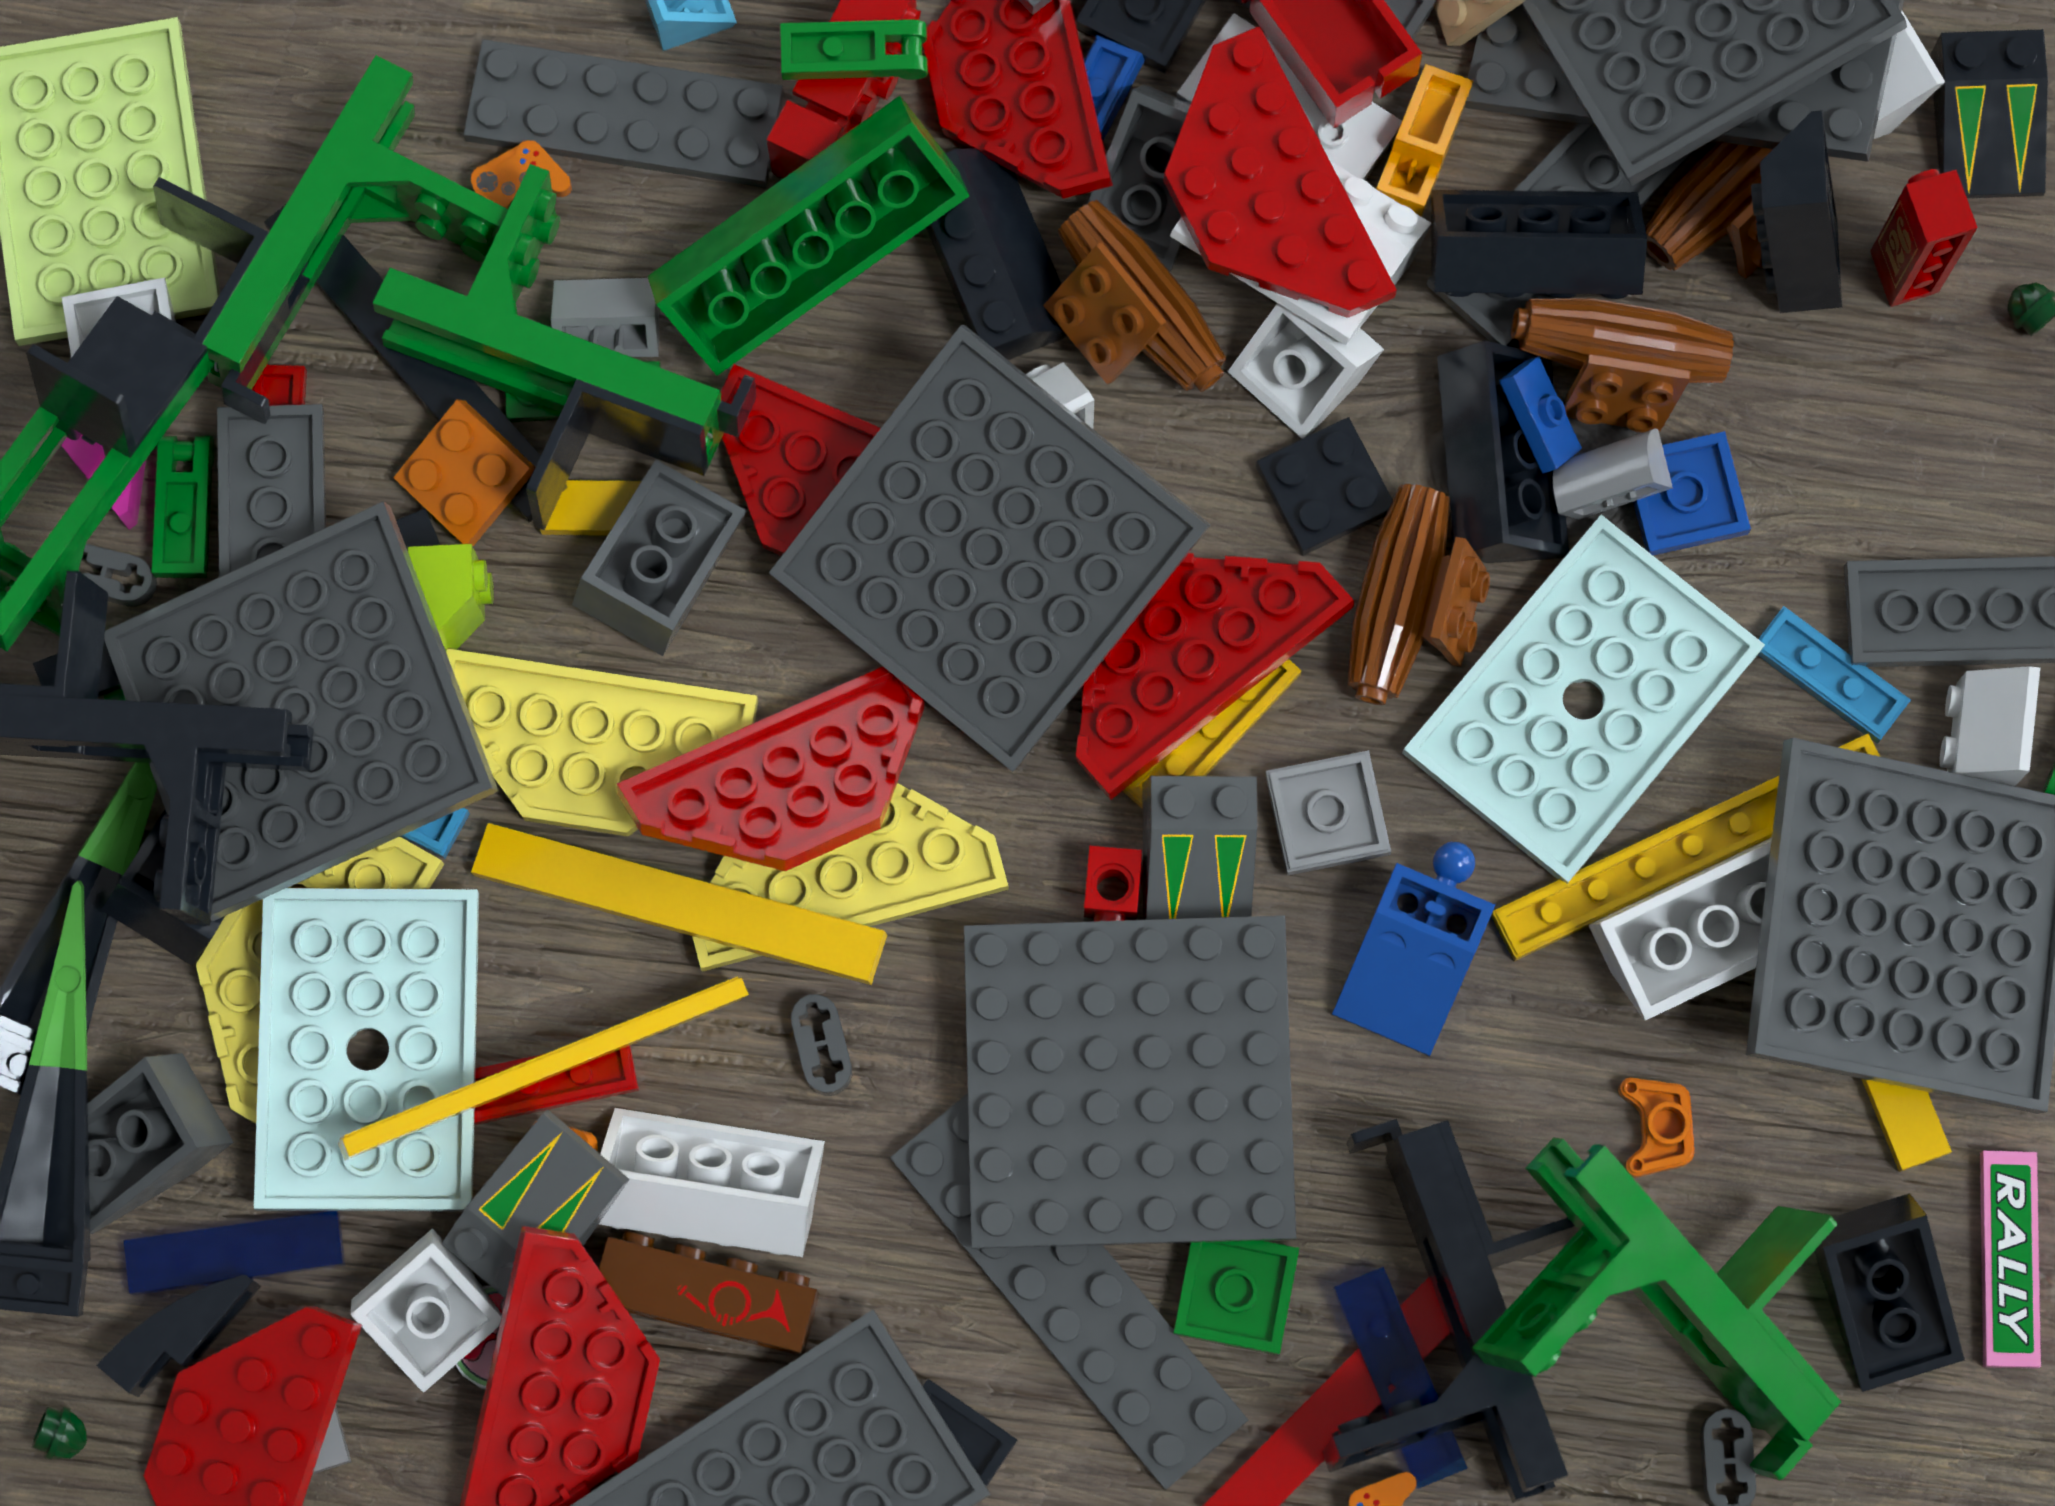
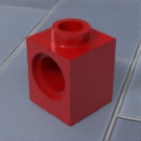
(1117, 863)

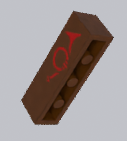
(710, 1296)

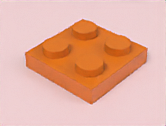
(465, 473)

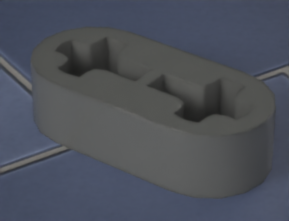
(120, 564)
(809, 1049)
(1714, 1462)

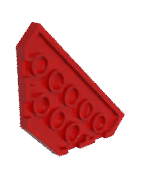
(1018, 91)
(1264, 188)
(790, 455)
(1194, 654)
(787, 781)
(562, 1383)
(253, 1416)

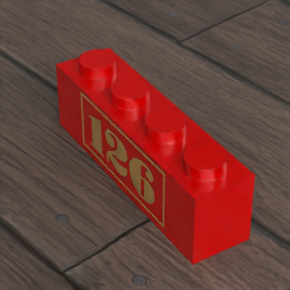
(1923, 236)

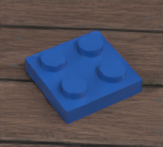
(1703, 501)

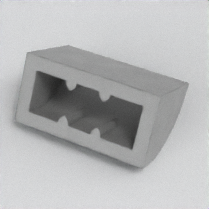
(609, 313)
(1611, 476)

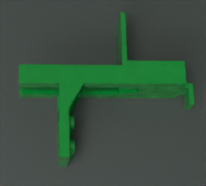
(1712, 1315)

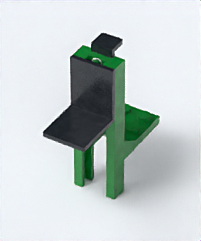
(342, 186)
(587, 383)
(115, 392)

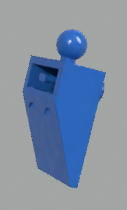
(1411, 961)

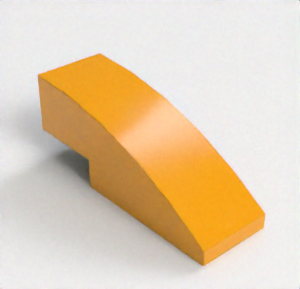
(1424, 138)

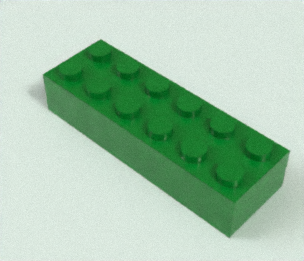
(807, 236)

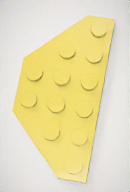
(572, 733)
(905, 868)
(232, 960)

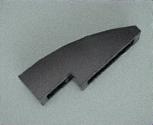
(177, 1332)

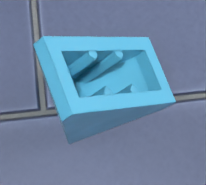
(688, 20)

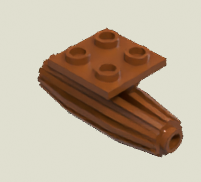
(1706, 206)
(1129, 304)
(1627, 356)
(1413, 595)

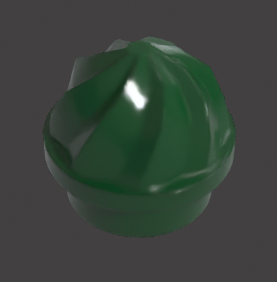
(2031, 307)
(60, 1434)

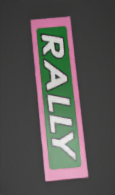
(2010, 1259)

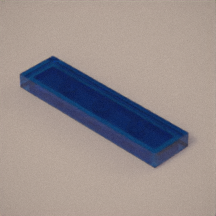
(234, 1250)
(1395, 1360)

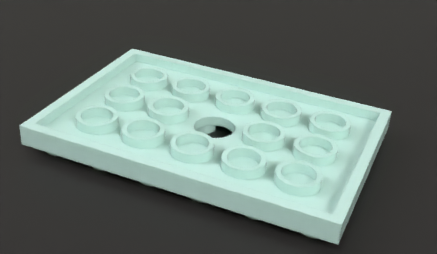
(1600, 619)
(350, 966)

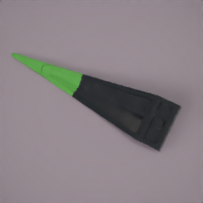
(99, 868)
(48, 1148)

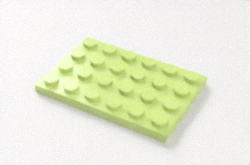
(80, 148)

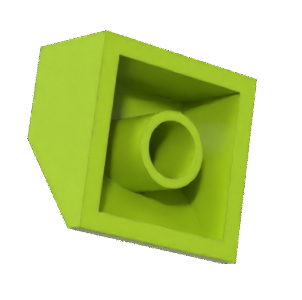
(454, 588)

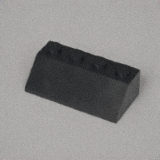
(1799, 220)
(1537, 243)
(997, 259)
(1493, 478)

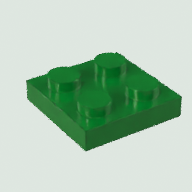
(1237, 1294)

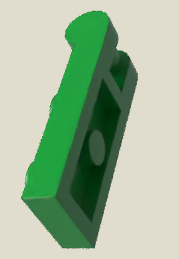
(852, 49)
(182, 508)

